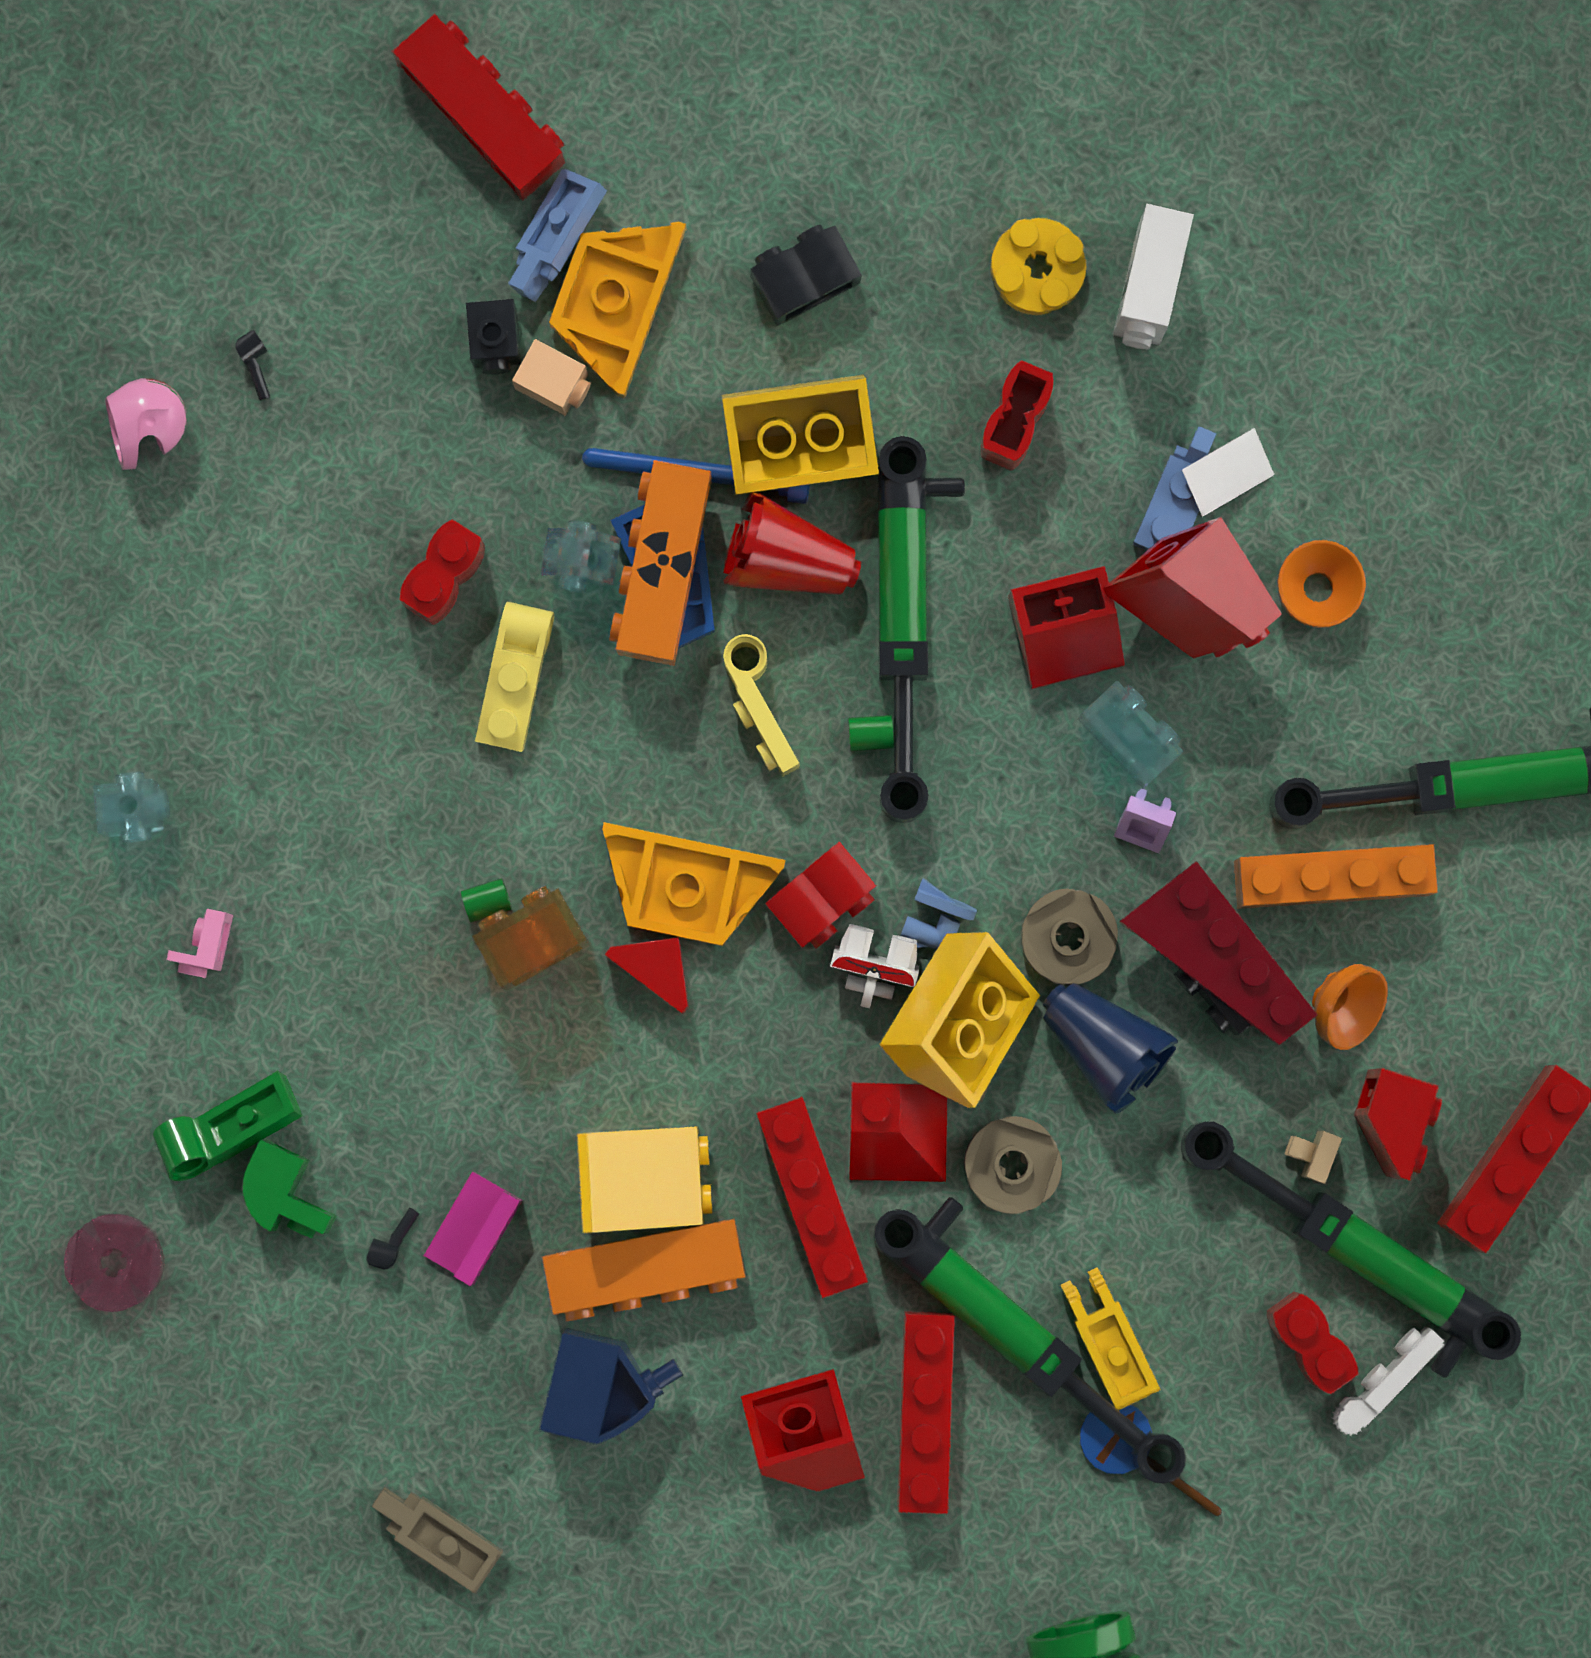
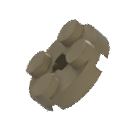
(1075, 909)
(1036, 1150)

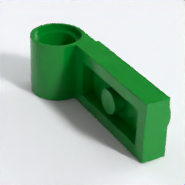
(201, 1143)

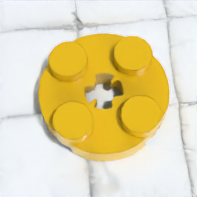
(1062, 252)

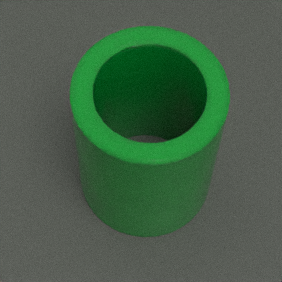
(871, 733)
(486, 900)

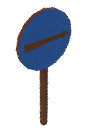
(1113, 1455)

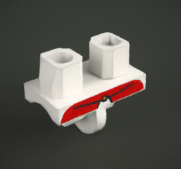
(897, 967)

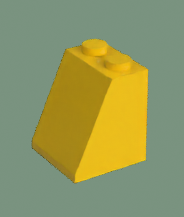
(643, 1179)

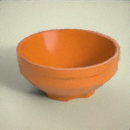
(1338, 566)
(1349, 1005)

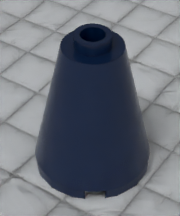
(1107, 1043)

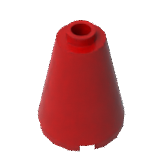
(786, 553)

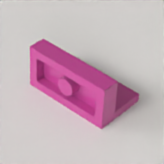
(473, 1228)

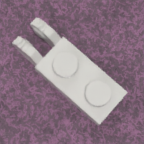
(1385, 1383)

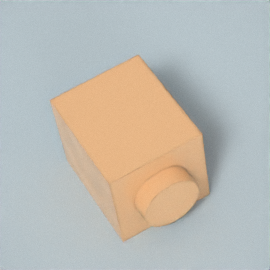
(552, 378)

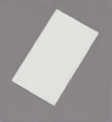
(1228, 472)

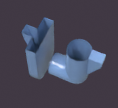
(927, 934)

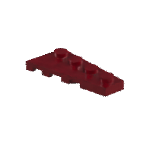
(1214, 946)

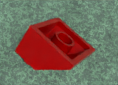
(897, 1133)
(803, 1433)

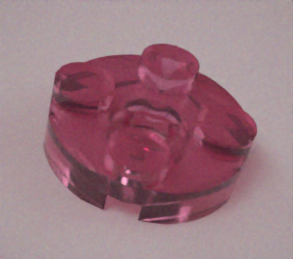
(132, 1283)

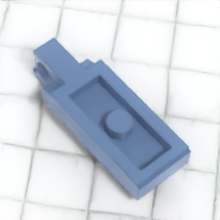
(554, 232)
(1173, 504)

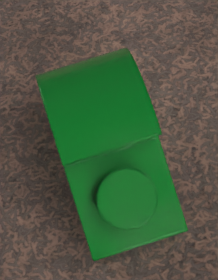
(270, 1191)

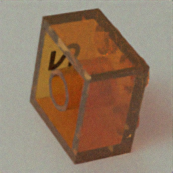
(530, 938)

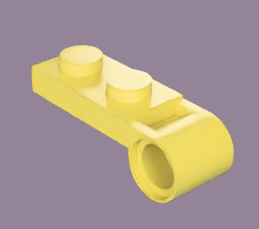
(514, 676)
(754, 710)

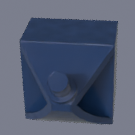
(600, 1388)

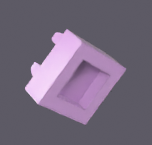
(1145, 822)

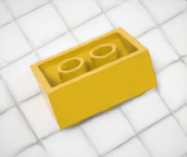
(800, 434)
(961, 1017)

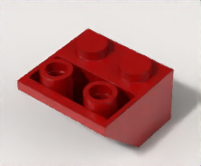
(1067, 627)
(1394, 1118)

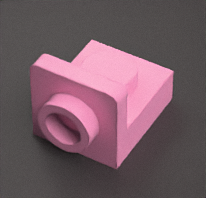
(211, 939)

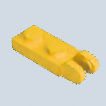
(1112, 1345)

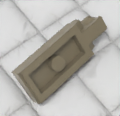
(439, 1538)

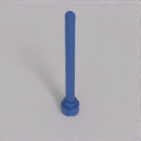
(639, 462)

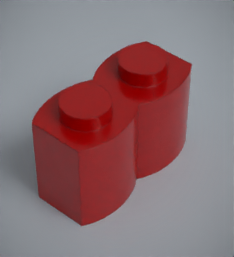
(1019, 409)
(450, 561)
(821, 896)
(1319, 1355)

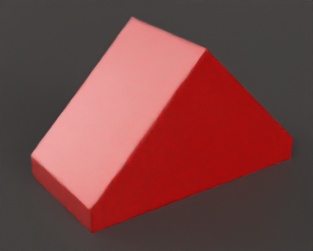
(656, 966)

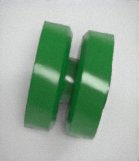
(1085, 1637)

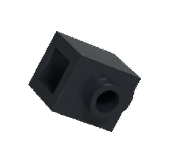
(493, 335)

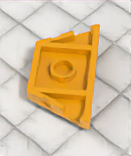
(615, 296)
(686, 884)

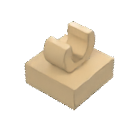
(1317, 1155)

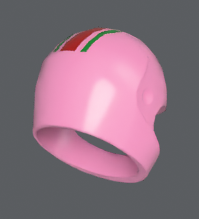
(143, 410)

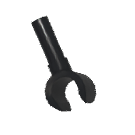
(250, 348)
(384, 1254)

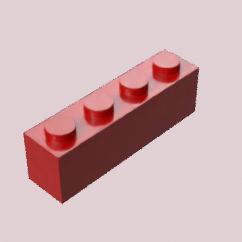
(479, 106)
(1516, 1158)
(812, 1197)
(925, 1412)

